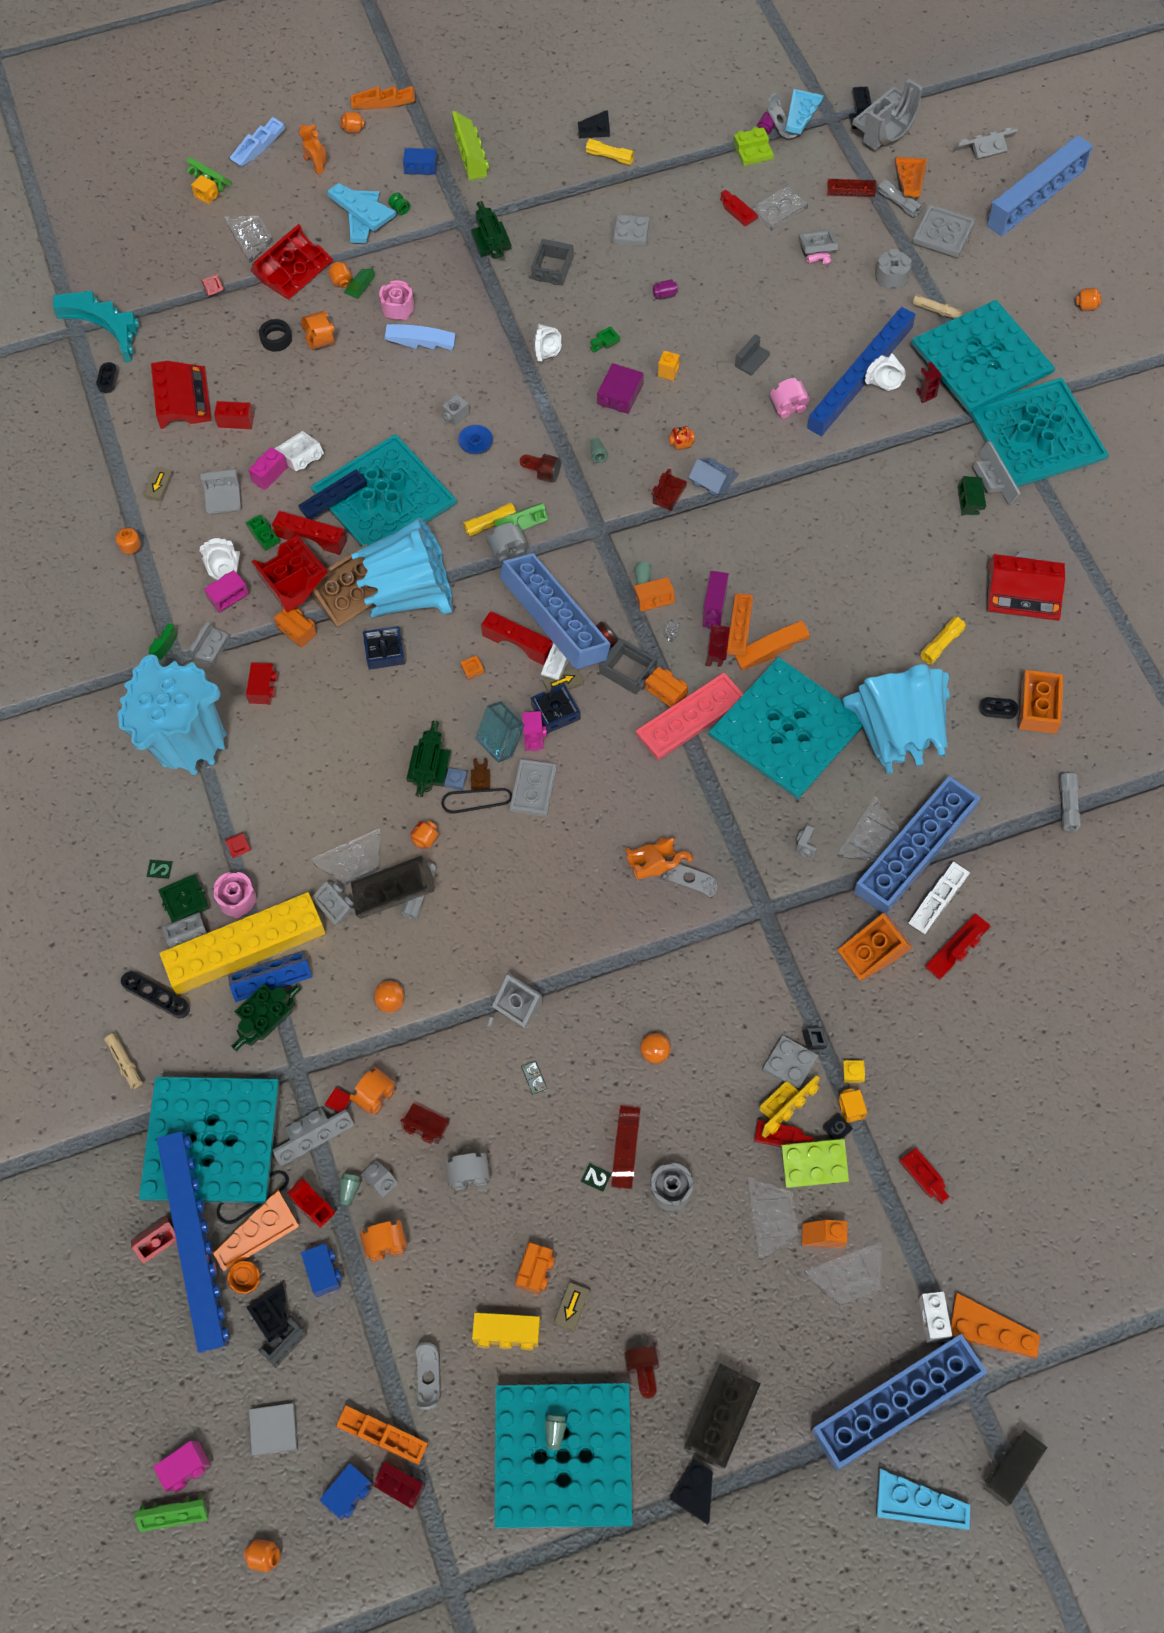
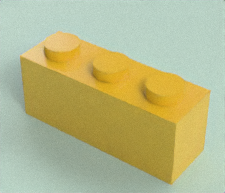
(506, 1331)

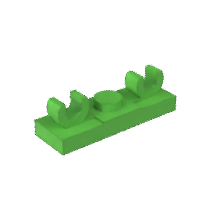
(208, 173)
(526, 517)
(171, 1514)

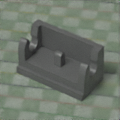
(284, 1344)

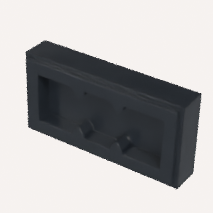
(861, 98)

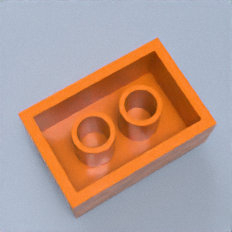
(1041, 702)

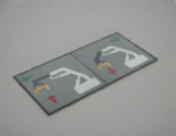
(534, 1077)

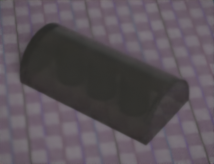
(392, 887)
(721, 1417)

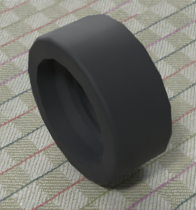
(275, 325)

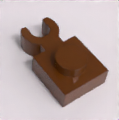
(481, 776)

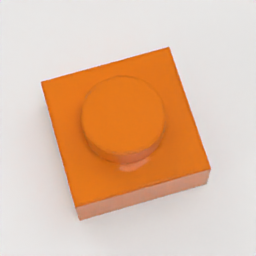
(472, 667)

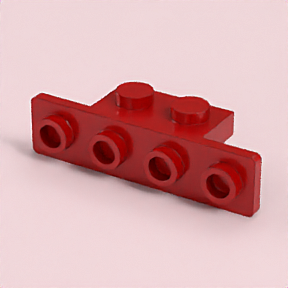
(958, 947)

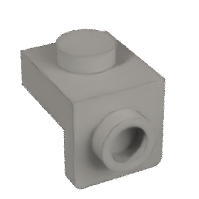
(803, 846)
(379, 1178)

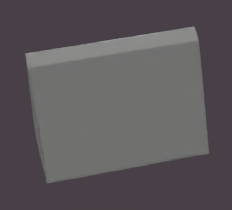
(517, 1001)

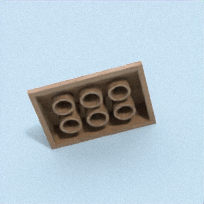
(338, 590)

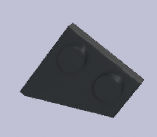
(594, 126)
(270, 1313)
(695, 1492)

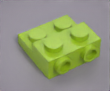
(753, 146)

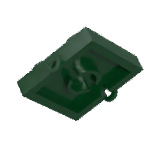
(183, 898)

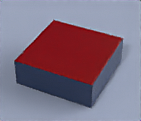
(338, 1101)

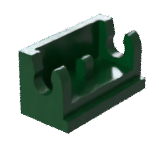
(971, 495)

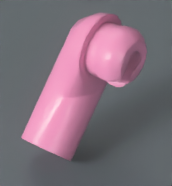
(825, 257)

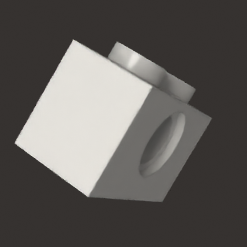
(935, 1317)

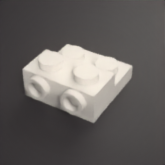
(300, 451)

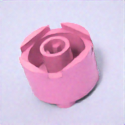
(396, 300)
(789, 397)
(234, 894)

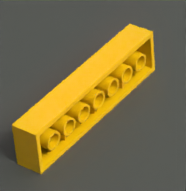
(242, 943)

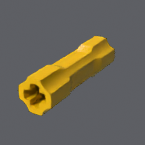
(620, 154)
(486, 521)
(943, 639)

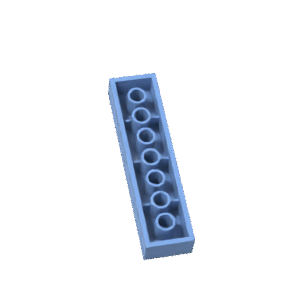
(1039, 185)
(555, 611)
(917, 845)
(898, 1402)

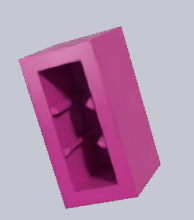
(267, 468)
(226, 591)
(533, 731)
(182, 1466)

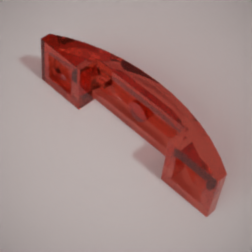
(625, 1147)

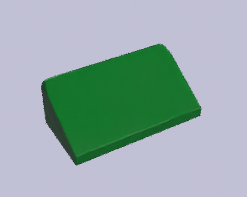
(360, 283)

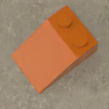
(875, 947)

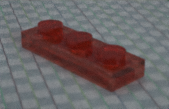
(851, 187)

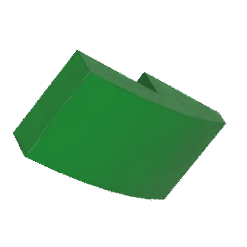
(261, 531)
(162, 646)

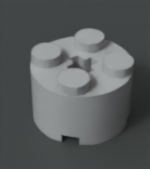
(893, 269)
(507, 542)
(467, 1170)
(670, 1175)

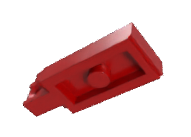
(738, 208)
(784, 1135)
(925, 1175)

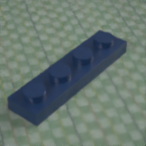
(332, 494)

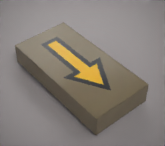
(158, 484)
(571, 679)
(571, 1307)

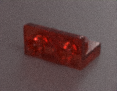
(668, 490)
(424, 1123)

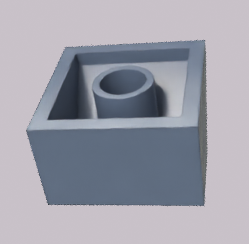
(712, 475)

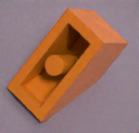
(825, 1234)

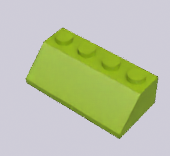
(469, 147)

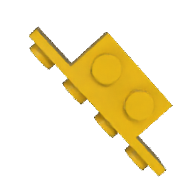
(783, 1102)

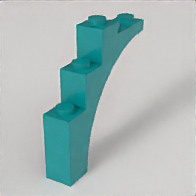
(88, 308)

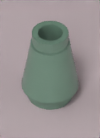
(598, 451)
(642, 572)
(348, 1188)
(555, 1429)

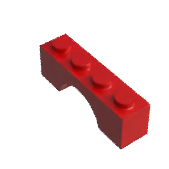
(327, 536)
(502, 629)

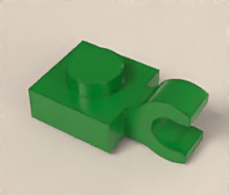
(605, 337)

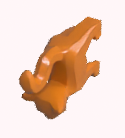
(312, 147)
(653, 858)

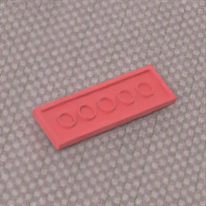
(689, 716)

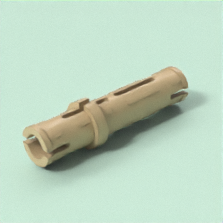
(943, 309)
(127, 1068)

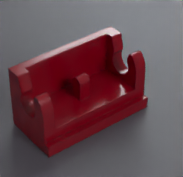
(931, 383)
(717, 645)
(398, 1485)

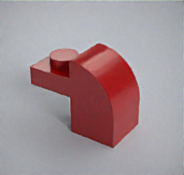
(310, 1203)

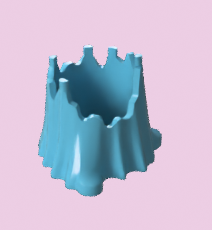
(406, 571)
(172, 713)
(903, 713)

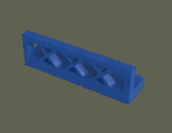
(272, 974)

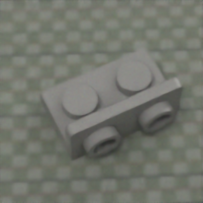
(208, 644)
(334, 901)
(184, 930)

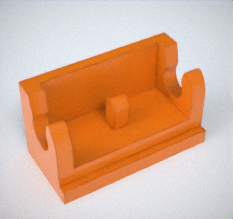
(654, 594)

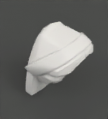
(546, 342)
(885, 373)
(219, 557)

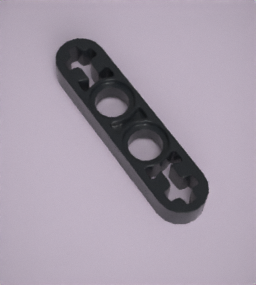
(156, 993)

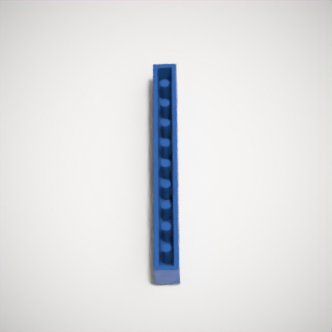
(854, 378)
(192, 1242)

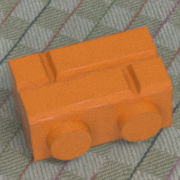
(295, 626)
(666, 687)
(535, 1268)

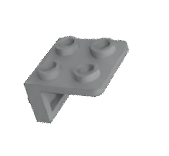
(221, 491)

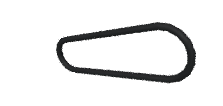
(476, 791)
(257, 1205)

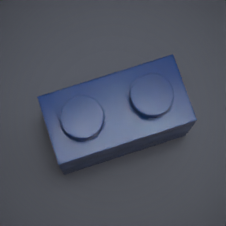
(420, 161)
(321, 1271)
(346, 1492)

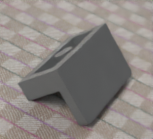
(751, 356)

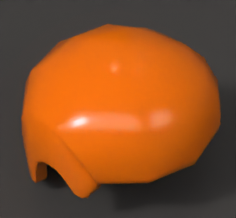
(389, 996)
(655, 1048)
(243, 1277)

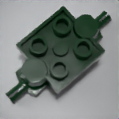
(490, 234)
(429, 761)
(263, 1013)

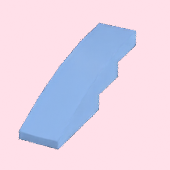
(258, 142)
(419, 335)

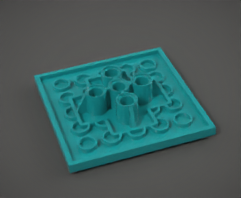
(983, 355)
(1039, 432)
(395, 492)
(784, 696)
(244, 1113)
(597, 1489)

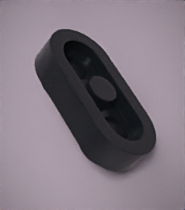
(107, 377)
(998, 708)

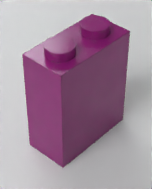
(620, 388)
(715, 599)

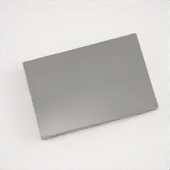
(533, 787)

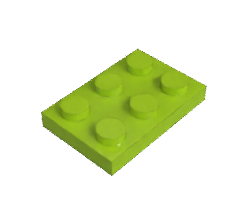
(814, 1163)

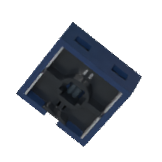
(383, 647)
(556, 708)

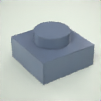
(455, 779)

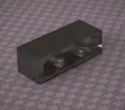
(1014, 1467)

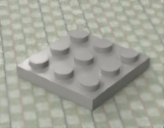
(943, 231)

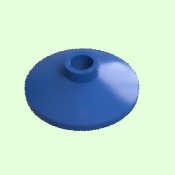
(473, 434)

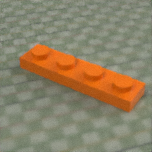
(740, 624)

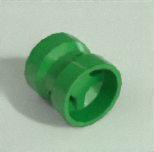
(398, 203)

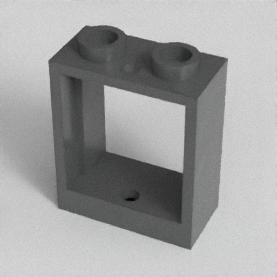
(547, 248)
(614, 655)

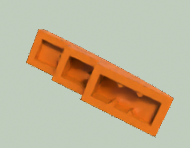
(377, 98)
(773, 644)
(381, 1435)

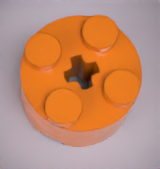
(318, 330)
(373, 1090)
(383, 1240)

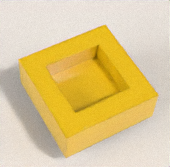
(853, 1071)

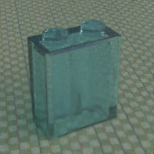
(499, 731)

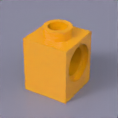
(204, 189)
(668, 365)
(852, 1105)

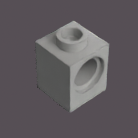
(455, 410)

